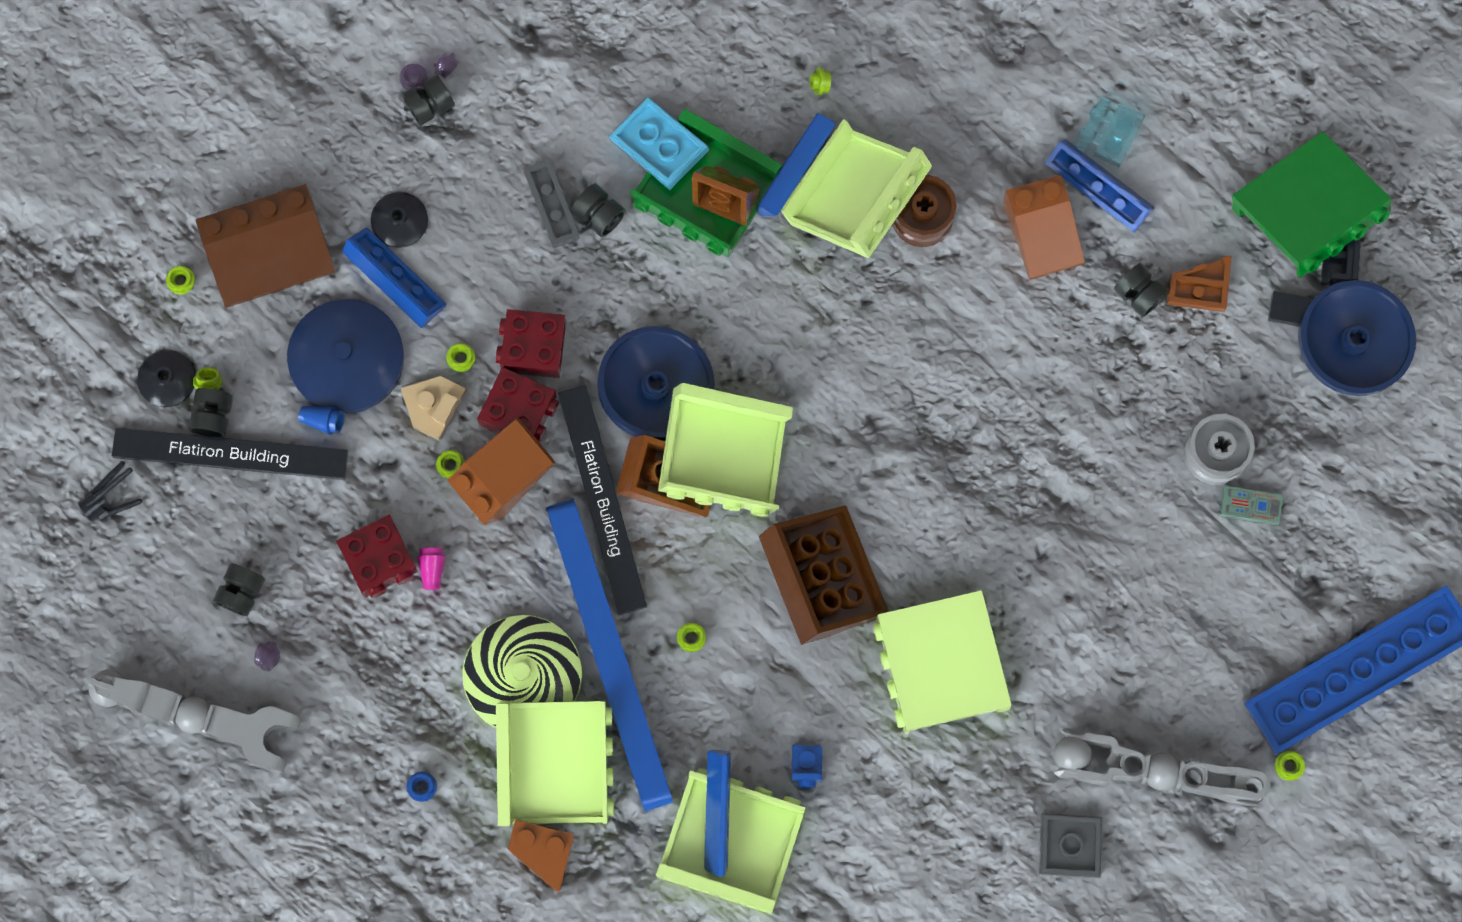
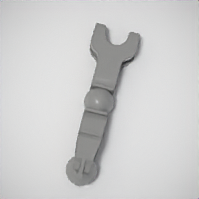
(196, 715)
(1159, 770)

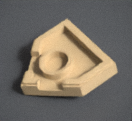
(432, 404)

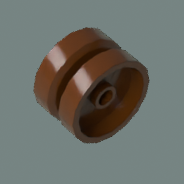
(927, 227)

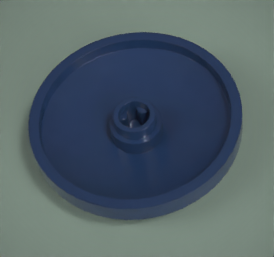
(1357, 338)
(345, 355)
(640, 377)

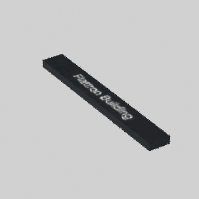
(230, 453)
(602, 500)

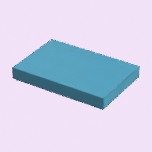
(659, 143)

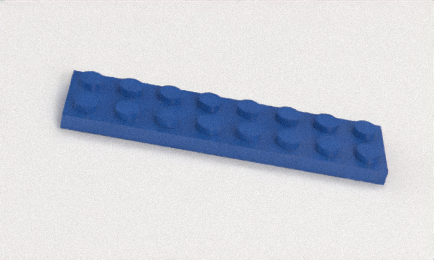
(1358, 671)

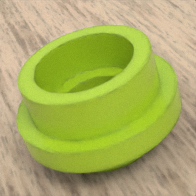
(820, 81)
(177, 272)
(457, 349)
(207, 378)
(446, 456)
(688, 628)
(1296, 759)

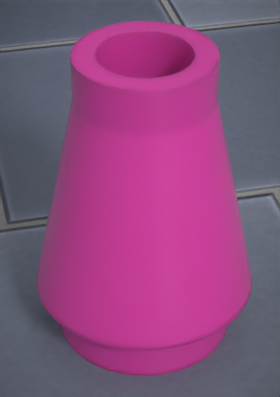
(431, 567)

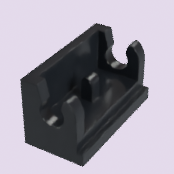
(1342, 266)

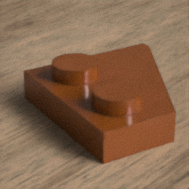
(1202, 286)
(542, 850)

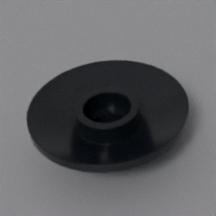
(399, 232)
(170, 391)

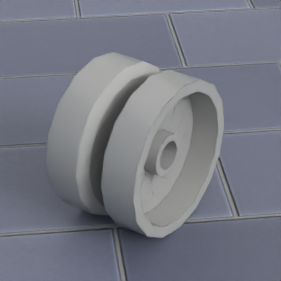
(1231, 437)

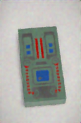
(1251, 505)

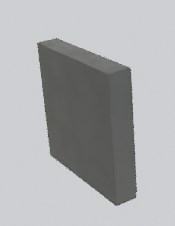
(1070, 846)

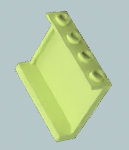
(855, 190)
(723, 449)
(942, 661)
(553, 762)
(758, 844)

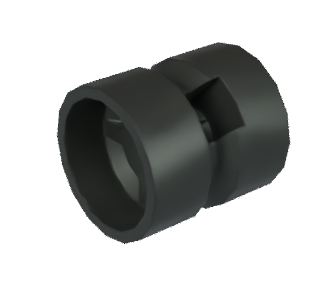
(429, 99)
(595, 207)
(1141, 290)
(207, 422)
(239, 579)

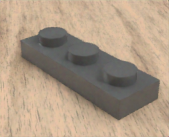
(551, 204)

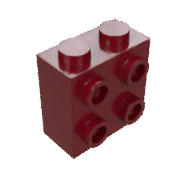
(532, 343)
(516, 398)
(377, 557)

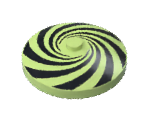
(520, 663)

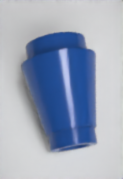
(322, 418)

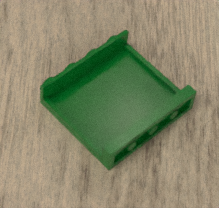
(1313, 203)
(676, 205)

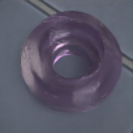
(446, 65)
(410, 70)
(267, 655)

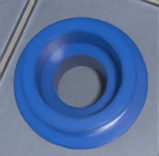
(419, 777)

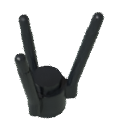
(94, 502)

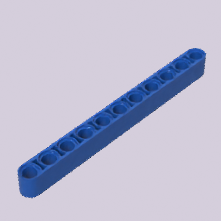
(609, 655)

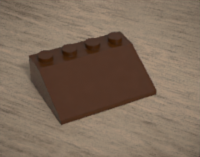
(265, 245)
(822, 573)

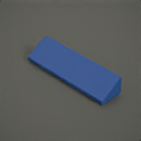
(795, 166)
(1099, 185)
(393, 277)
(717, 812)

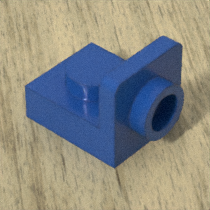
(806, 765)

